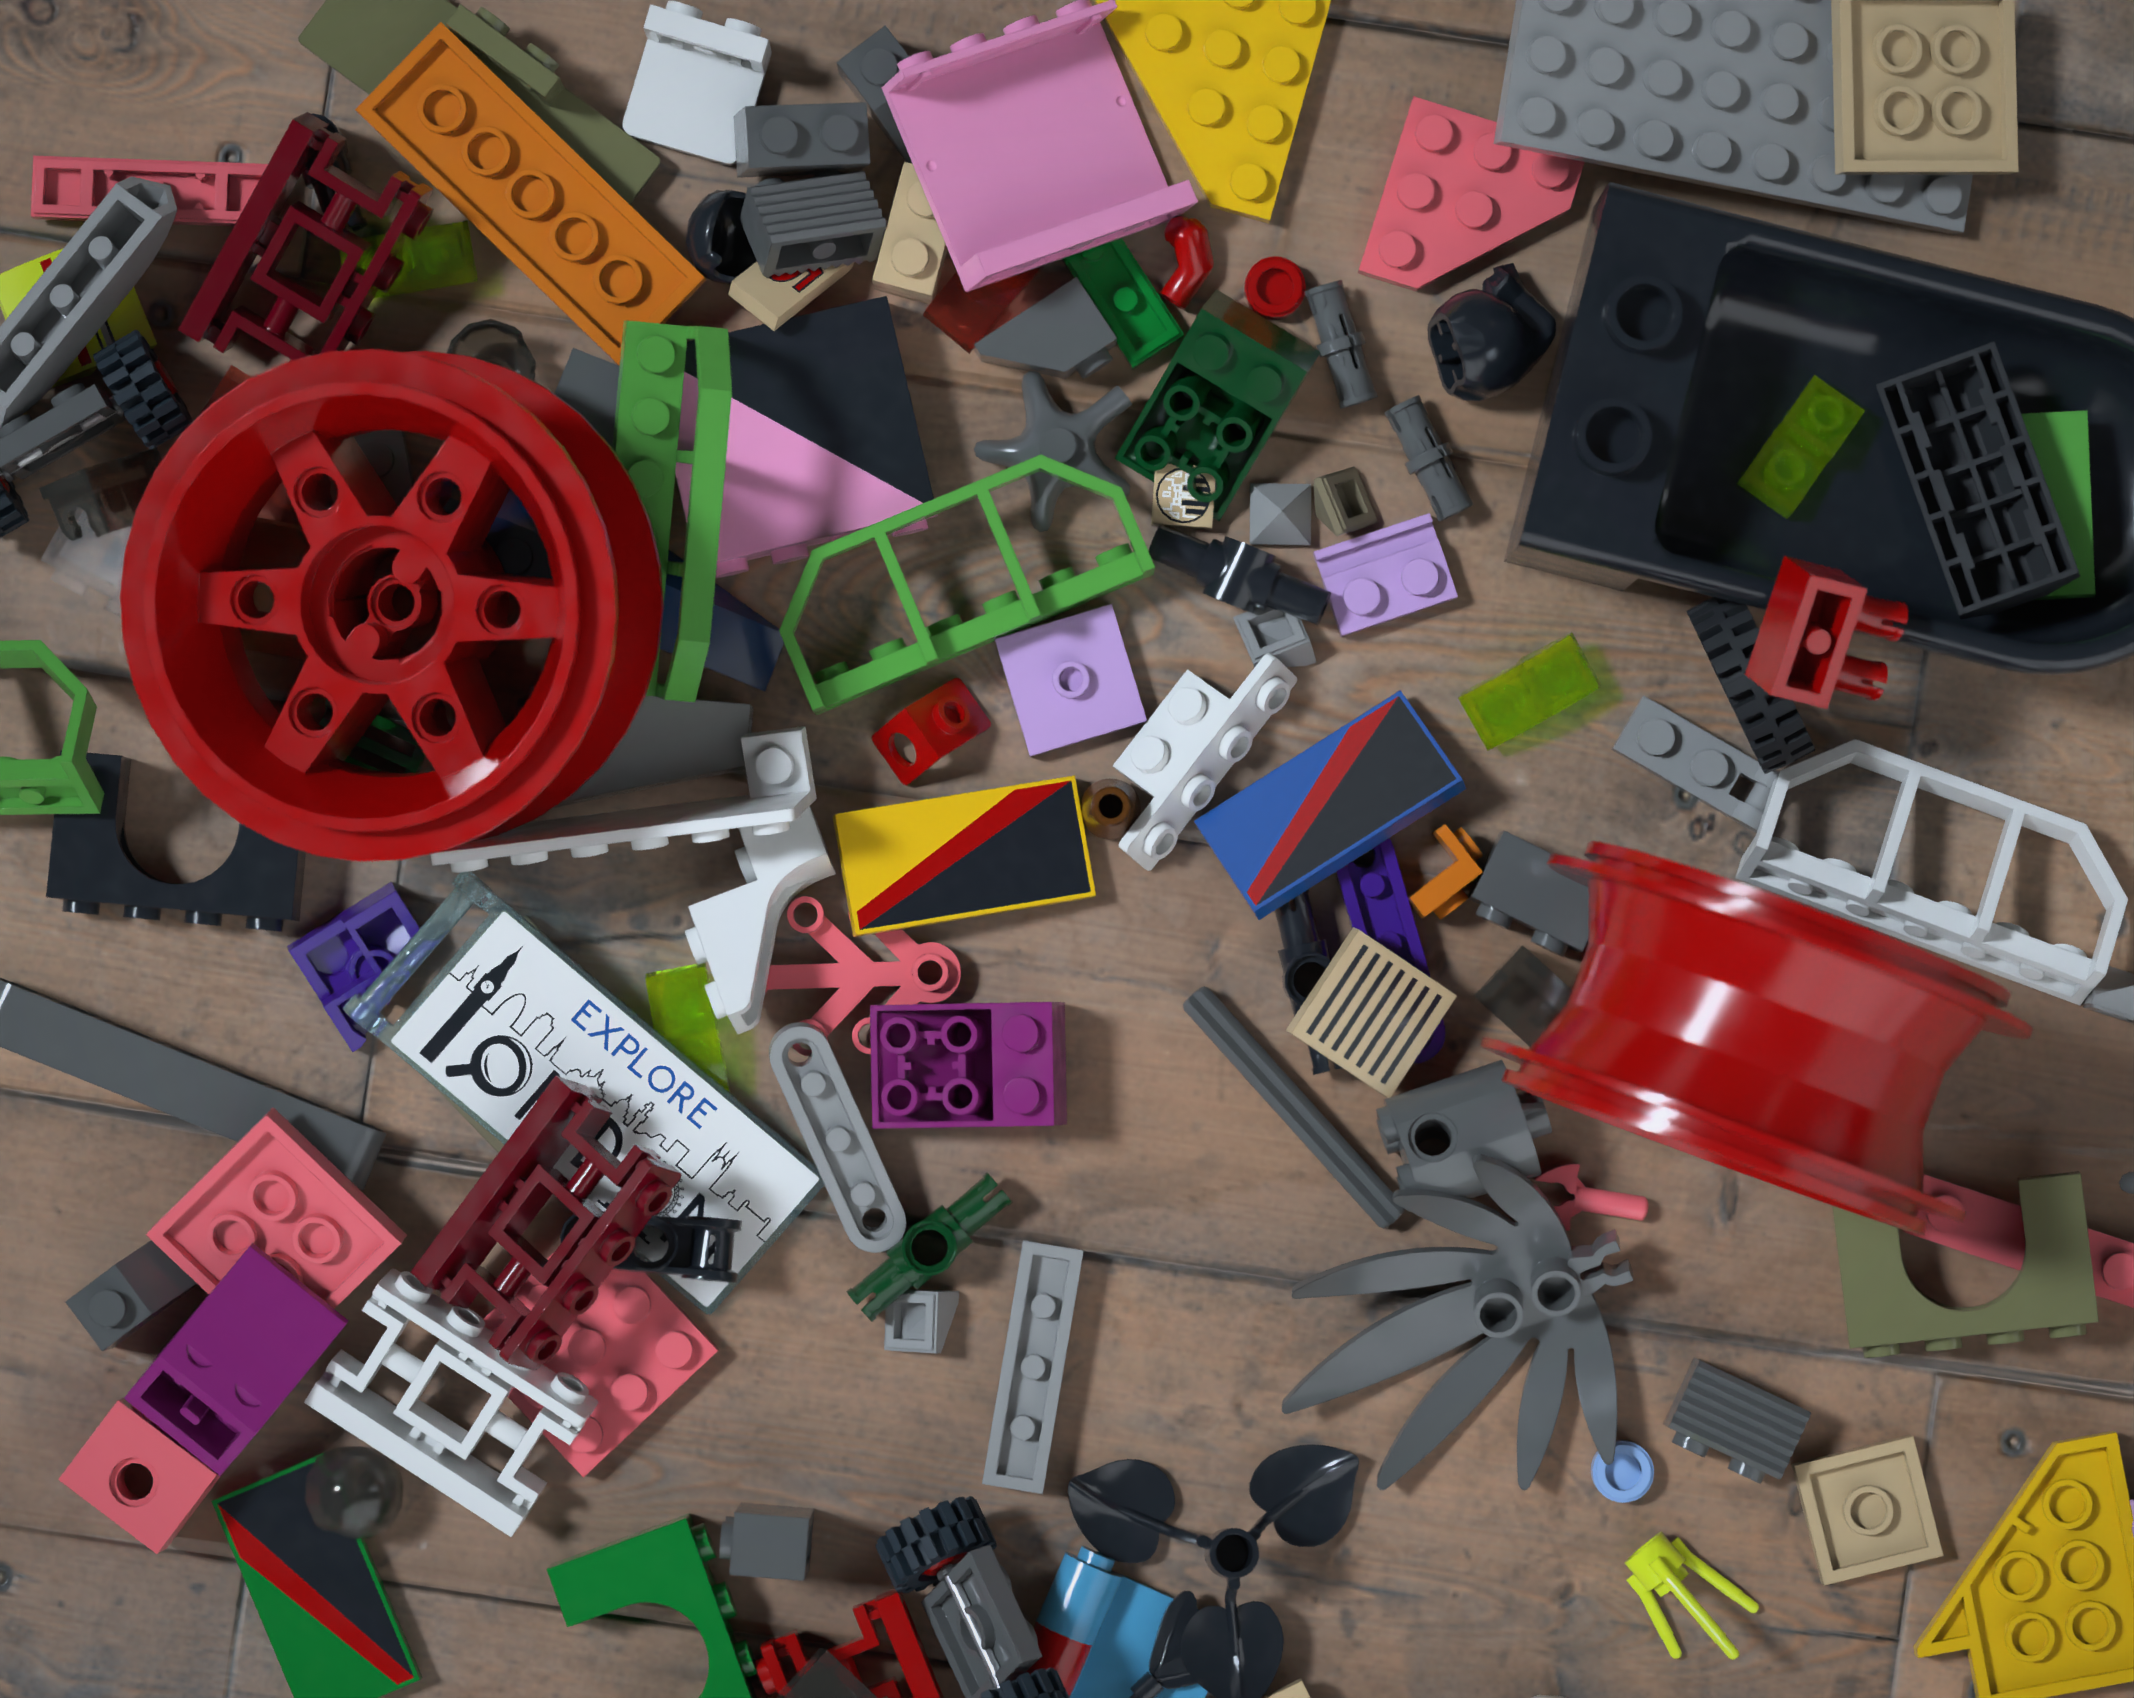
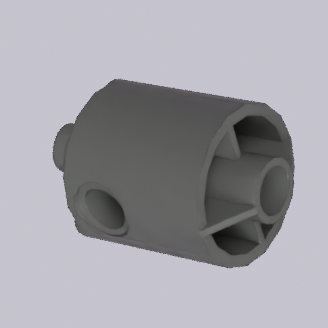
(1473, 1117)

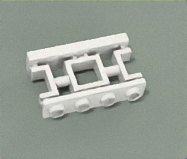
(426, 1439)

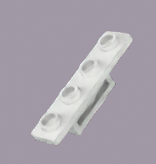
(1191, 748)

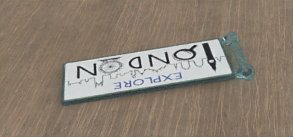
(523, 1011)

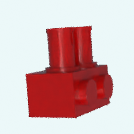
(1809, 630)

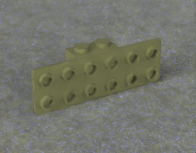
(374, 36)

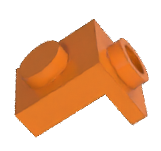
(1445, 890)

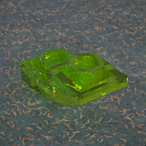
(435, 260)
(1800, 447)
(1529, 691)
(686, 1017)

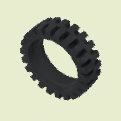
(1767, 720)

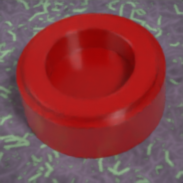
(1274, 288)

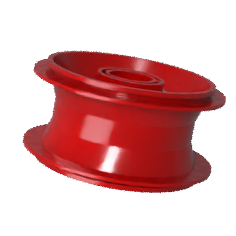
(284, 770)
(1758, 1033)

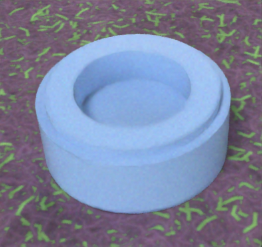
(1627, 1476)

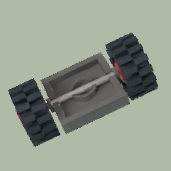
(140, 394)
(972, 1603)

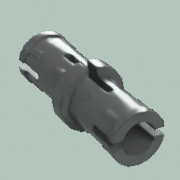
(1341, 344)
(1429, 458)

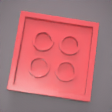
(287, 1203)
(627, 1351)

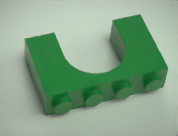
(664, 1568)

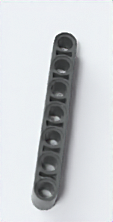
(174, 1078)

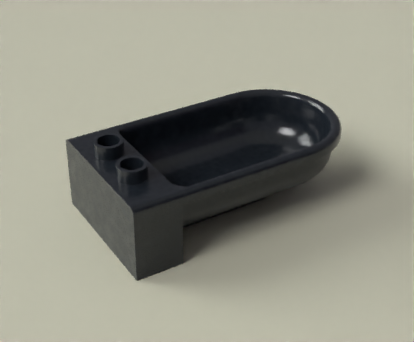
(1695, 345)

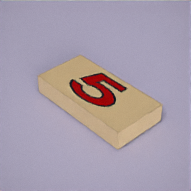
(781, 297)

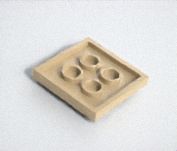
(1924, 87)

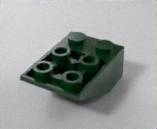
(1219, 399)

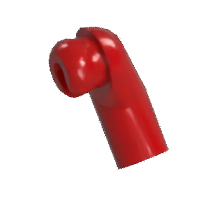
(1193, 256)

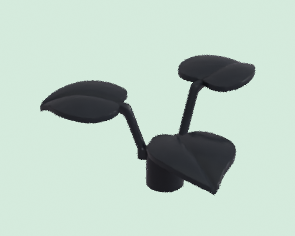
(1303, 1494)

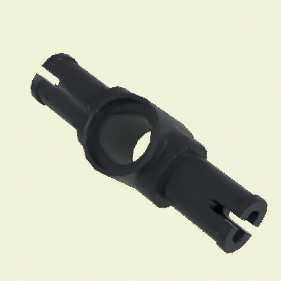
(1239, 574)
(1300, 947)

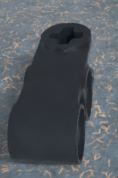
(687, 1248)

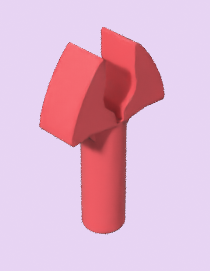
(1592, 1199)

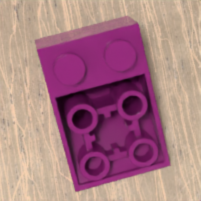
(968, 1065)
(236, 1359)

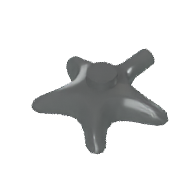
(1059, 437)

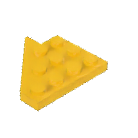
(1225, 86)
(2052, 1583)

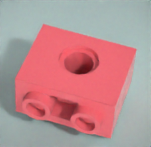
(178, 1476)

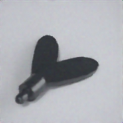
(1166, 1661)

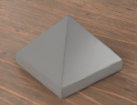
(1280, 514)

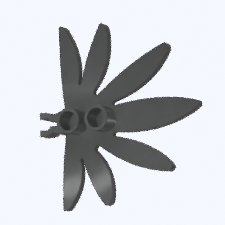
(1516, 1293)

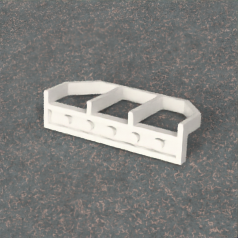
(1941, 925)

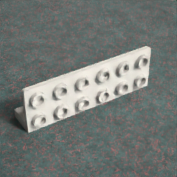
(779, 792)

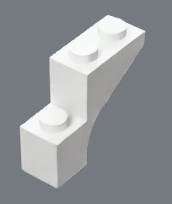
(740, 926)

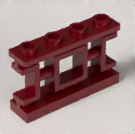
(266, 235)
(512, 1196)

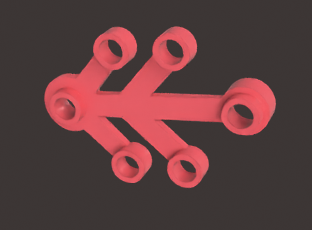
(858, 974)

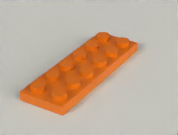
(528, 191)

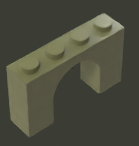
(2049, 1292)

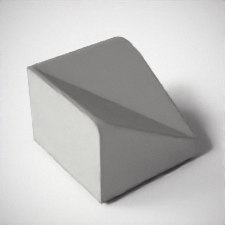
(2113, 995)

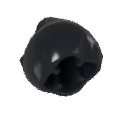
(1489, 336)

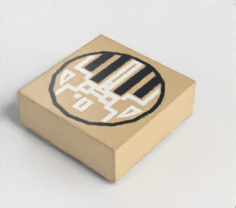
(1174, 504)

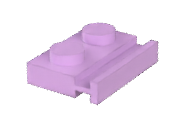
(1385, 575)

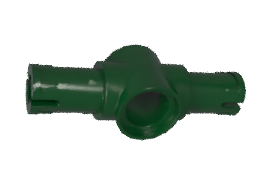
(904, 1270)

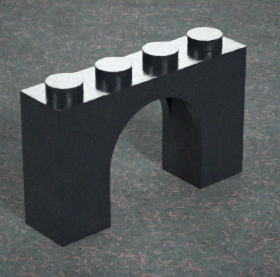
(95, 866)

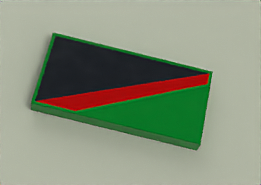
(315, 1593)

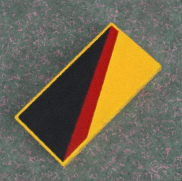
(964, 856)

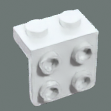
(695, 81)

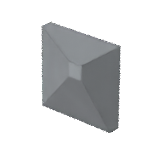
(1275, 634)
(920, 1320)

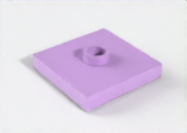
(1070, 680)

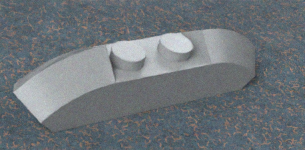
(81, 290)

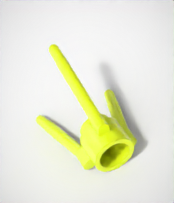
(1660, 1568)

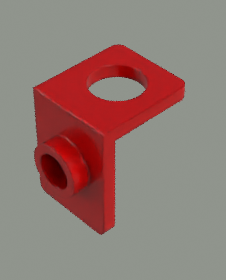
(934, 726)

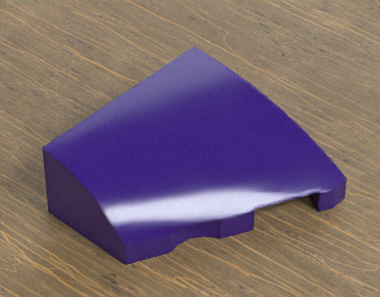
(352, 952)

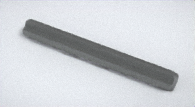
(1293, 1106)

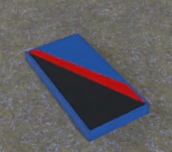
(1330, 805)

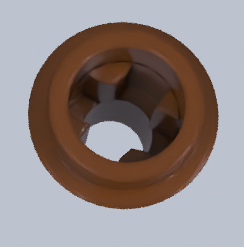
(1109, 827)

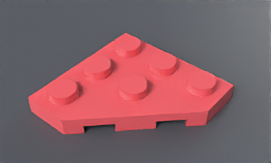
(1458, 196)

